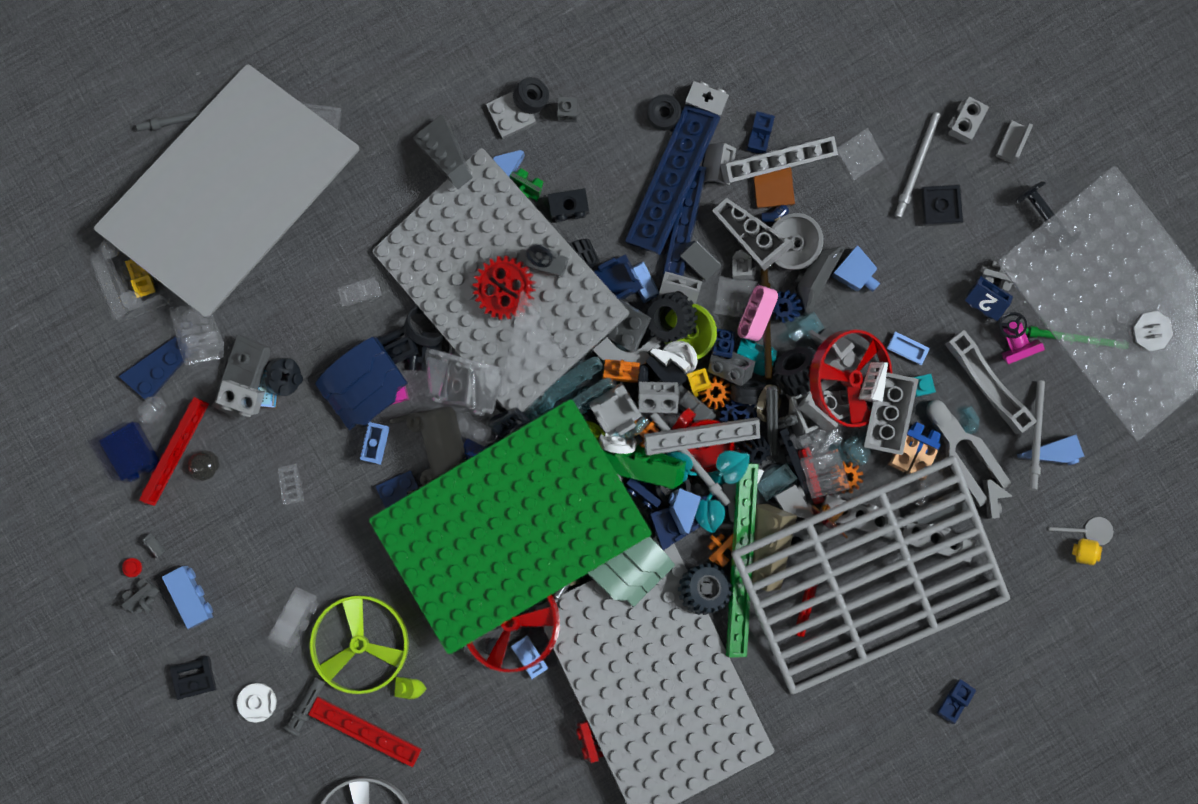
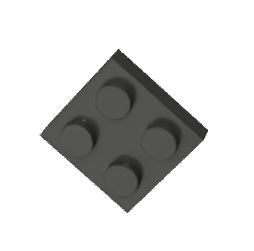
(631, 329)

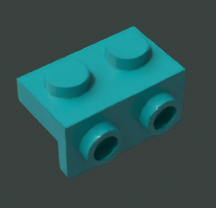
(756, 353)

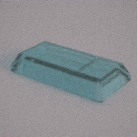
(776, 482)

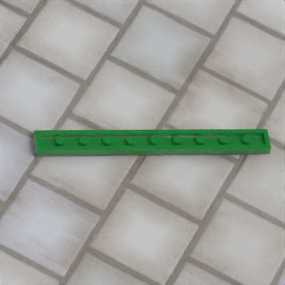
(742, 535)

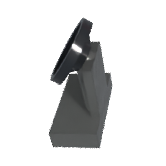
(545, 260)

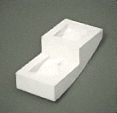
(667, 357)

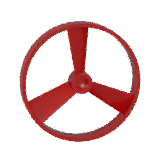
(849, 378)
(544, 617)

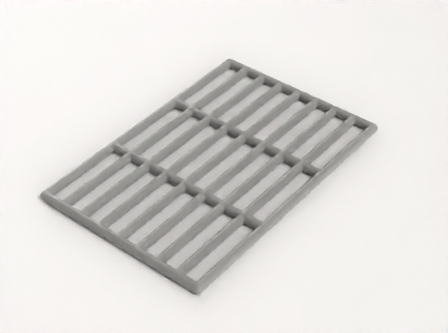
(908, 561)

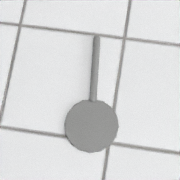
(1095, 529)

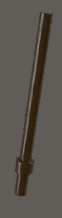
(767, 333)

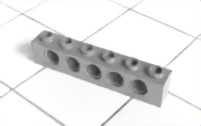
(778, 159)

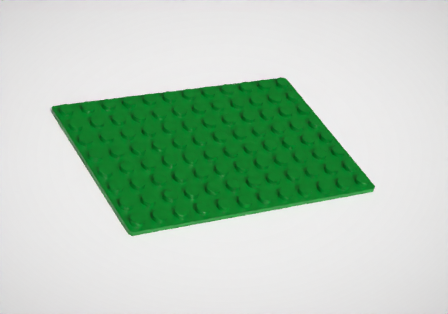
(510, 526)

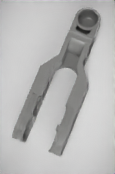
(951, 434)

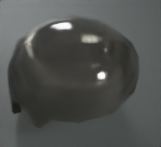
(203, 465)

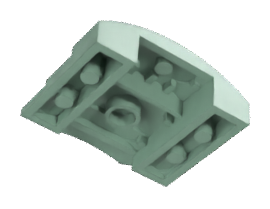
(633, 571)

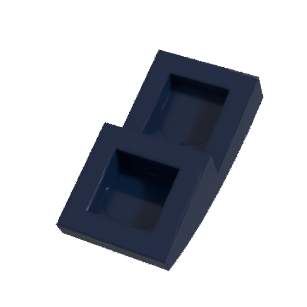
(760, 132)
(956, 701)

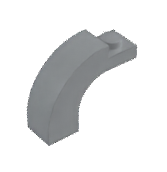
(608, 350)

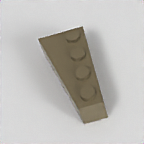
(768, 521)

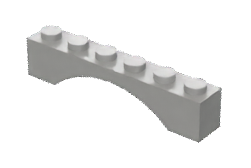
(972, 361)

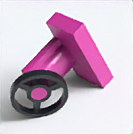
(1018, 340)

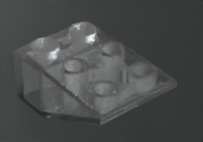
(196, 335)

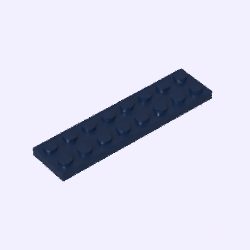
(672, 179)

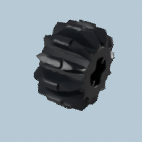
(756, 448)

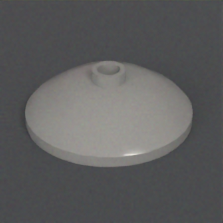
(803, 229)

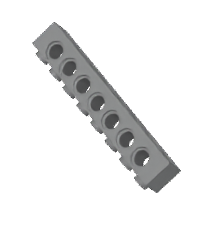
(835, 499)

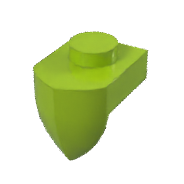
(408, 688)

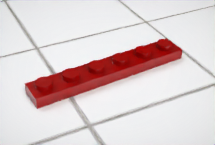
(174, 451)
(365, 731)

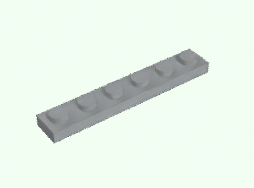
(702, 436)

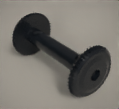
(1037, 201)

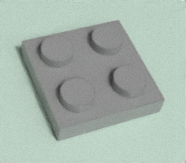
(508, 116)

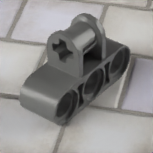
(688, 400)

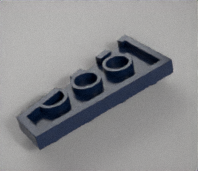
(154, 370)
(666, 528)

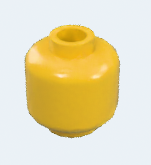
(1087, 551)

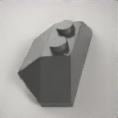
(815, 277)

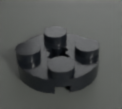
(292, 380)

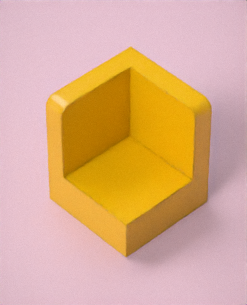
(699, 381)

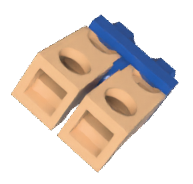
(919, 446)

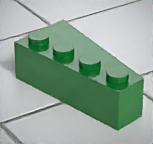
(654, 468)

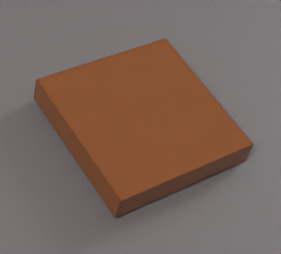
(774, 189)

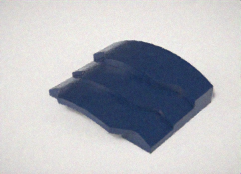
(361, 383)

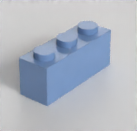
(188, 596)

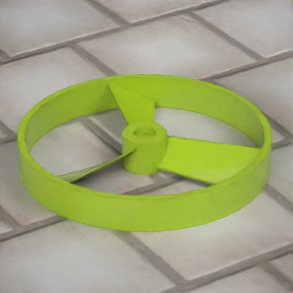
(354, 611)

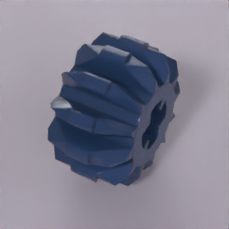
(792, 312)

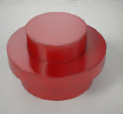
(132, 567)

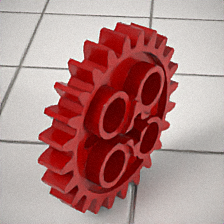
(494, 302)

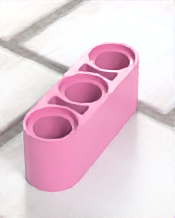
(757, 313)

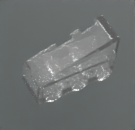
(293, 621)

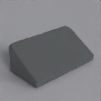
(700, 260)

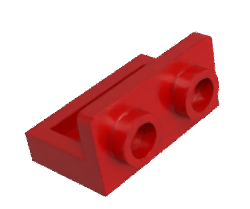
(590, 750)

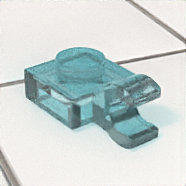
(808, 323)

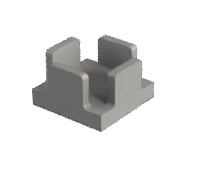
(615, 410)

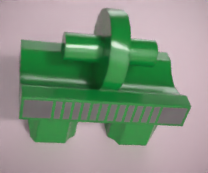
(530, 189)

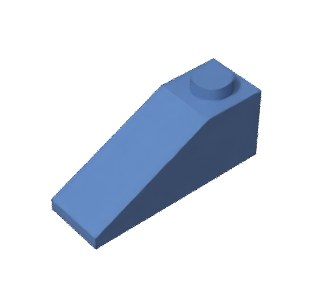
(1060, 451)

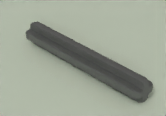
(772, 419)

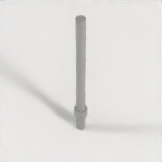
(905, 198)
(1034, 469)
(714, 488)

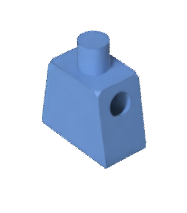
(857, 271)

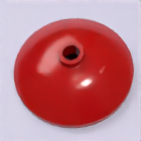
(708, 455)

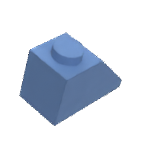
(510, 161)
(683, 509)

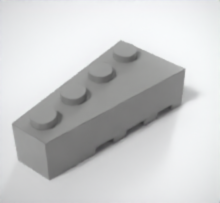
(757, 238)

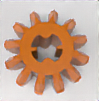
(720, 397)
(854, 476)

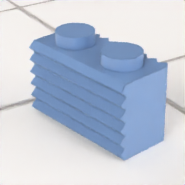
(374, 443)

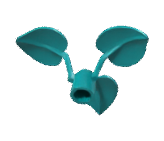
(731, 469)

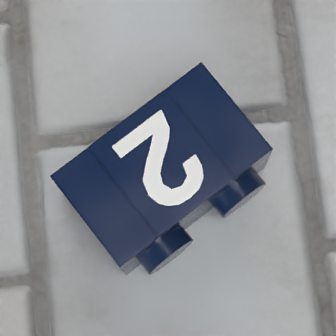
(988, 298)

